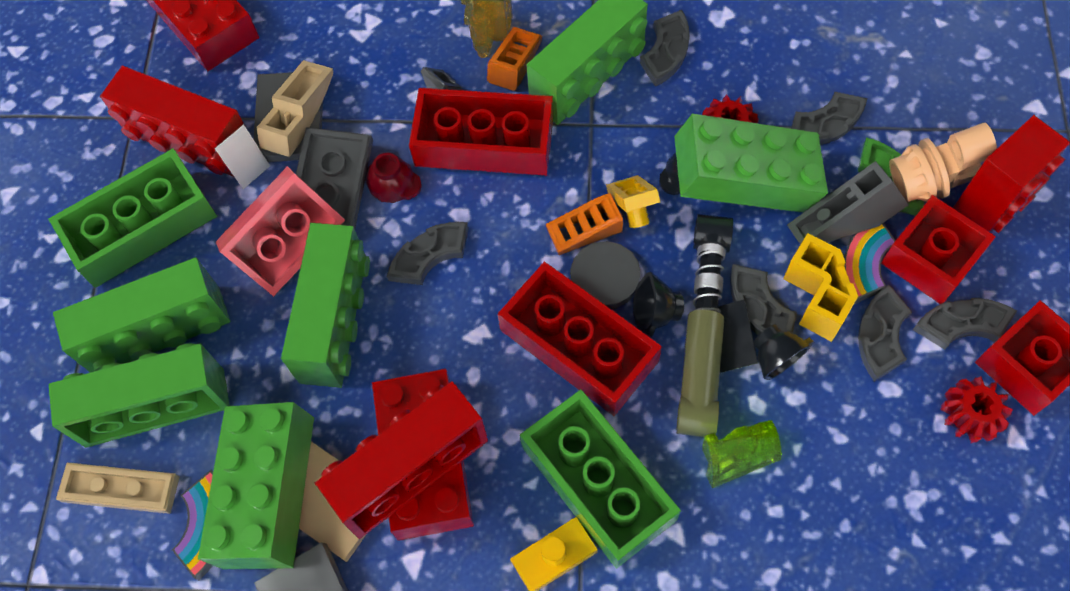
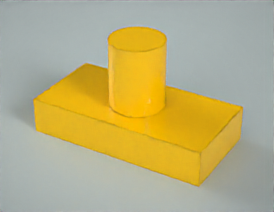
(633, 197)
(554, 555)

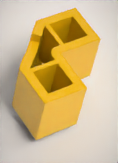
(821, 272)

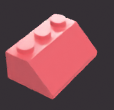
(274, 230)

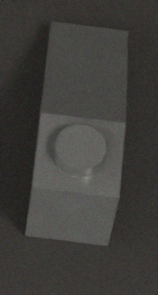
(852, 208)

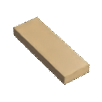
(118, 488)

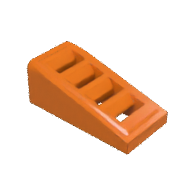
(509, 61)
(591, 209)

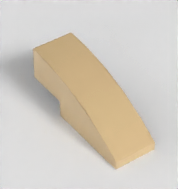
(294, 108)

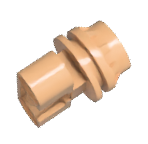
(935, 169)

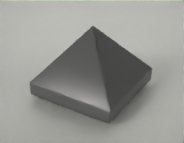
(438, 79)

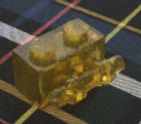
(487, 22)

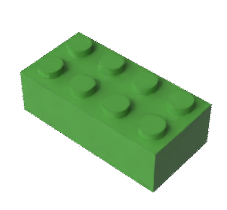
(588, 54)
(749, 164)
(132, 218)
(326, 306)
(142, 316)
(138, 395)
(599, 478)
(257, 487)

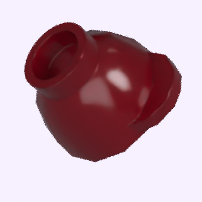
(392, 179)

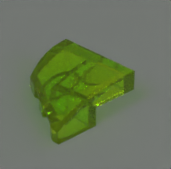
(741, 452)

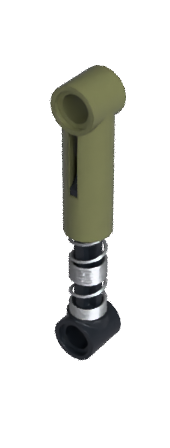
(704, 333)

